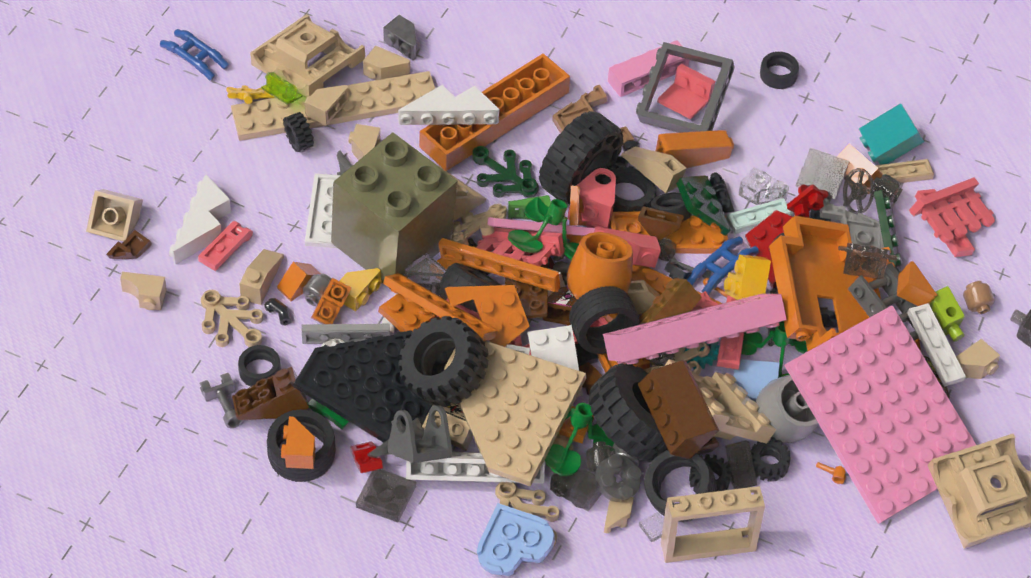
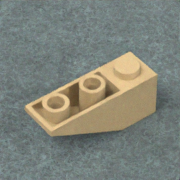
(656, 166)

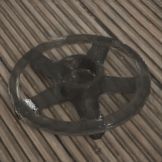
(858, 190)

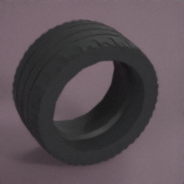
(598, 304)
(317, 426)
(663, 465)

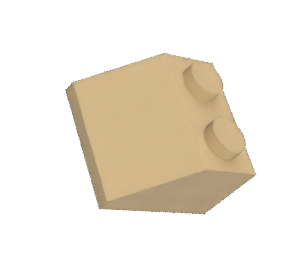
(113, 214)

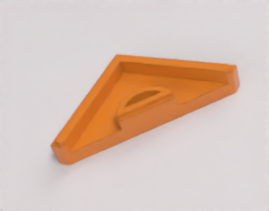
(576, 208)

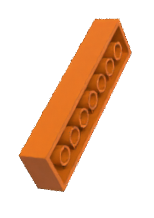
(516, 96)

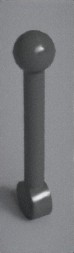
(707, 274)

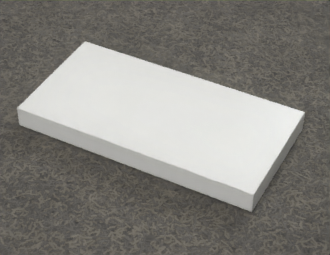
(320, 212)

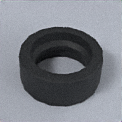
(779, 59)
(671, 203)
(254, 353)

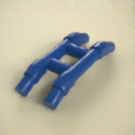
(195, 60)
(720, 273)

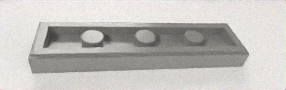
(347, 332)

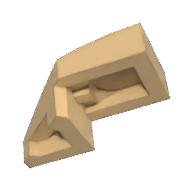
(618, 514)

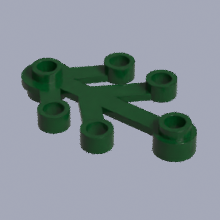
(526, 186)

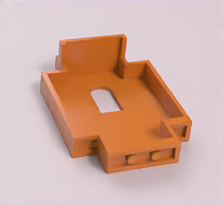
(813, 267)

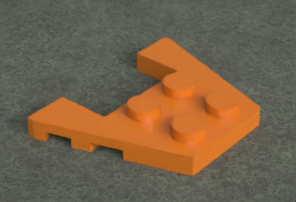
(496, 306)

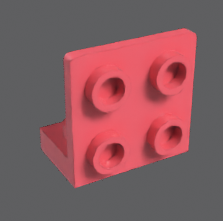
(688, 92)

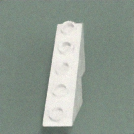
(443, 108)
(201, 222)

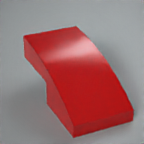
(363, 461)

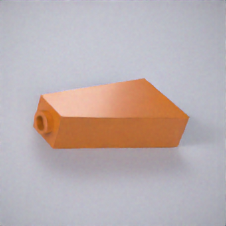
(696, 147)

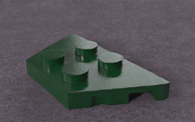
(702, 201)

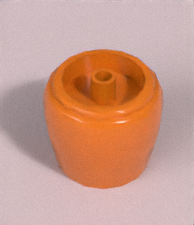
(600, 262)

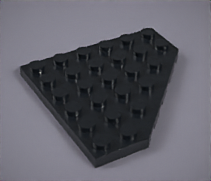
(365, 382)

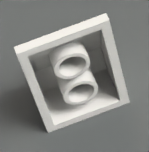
(555, 346)

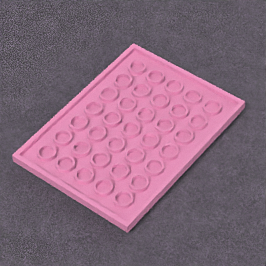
(880, 410)

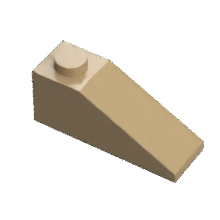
(260, 275)

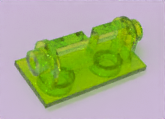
(280, 88)

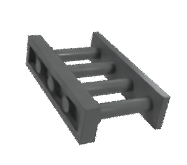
(872, 304)

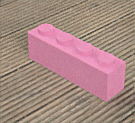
(634, 73)

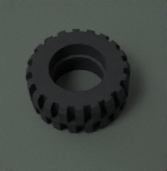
(459, 377)

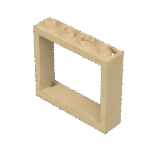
(712, 543)

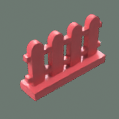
(953, 195)
(499, 243)

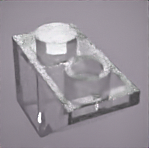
(762, 188)

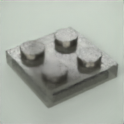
(386, 494)

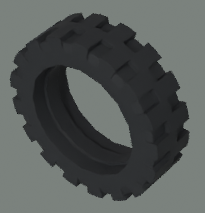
(635, 177)

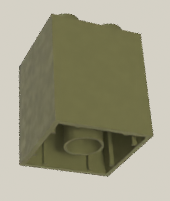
(392, 207)

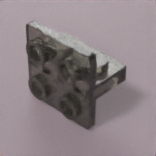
(866, 260)

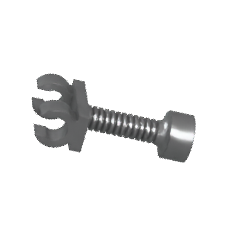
(220, 392)

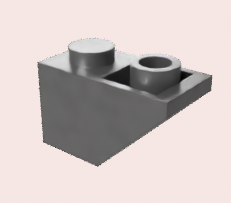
(401, 35)

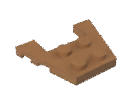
(584, 104)

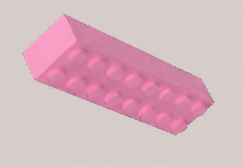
(694, 328)

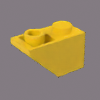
(362, 284)

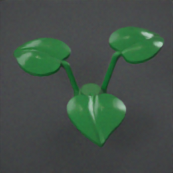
(539, 212)
(754, 340)
(565, 461)

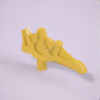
(247, 94)

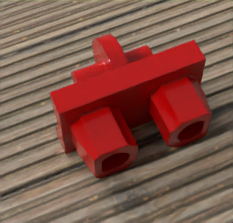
(808, 198)

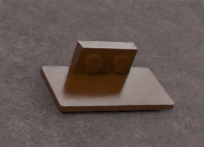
(533, 298)

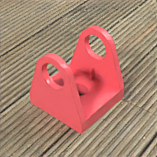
(597, 199)

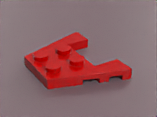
(764, 235)

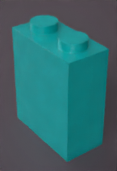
(890, 135)

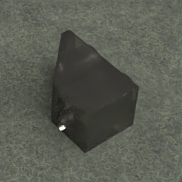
(577, 488)

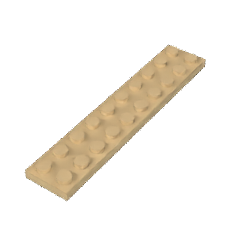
(365, 101)

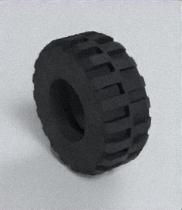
(577, 151)
(624, 412)

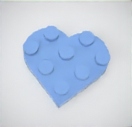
(513, 538)

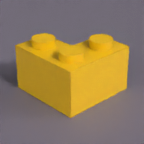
(749, 278)

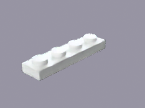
(936, 345)

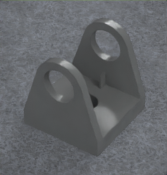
(433, 446)

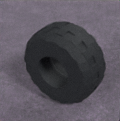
(460, 275)

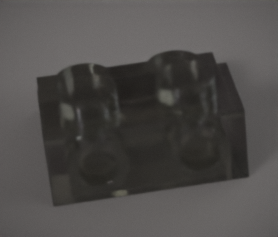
(824, 172)

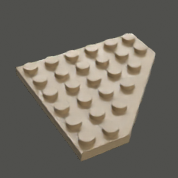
(519, 410)

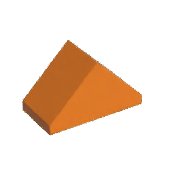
(295, 279)
(914, 286)

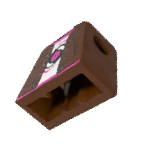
(560, 306)

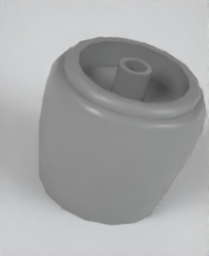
(786, 410)

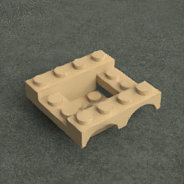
(295, 45)
(733, 409)
(967, 490)

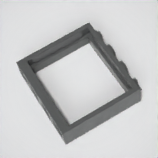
(716, 99)

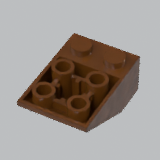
(270, 397)

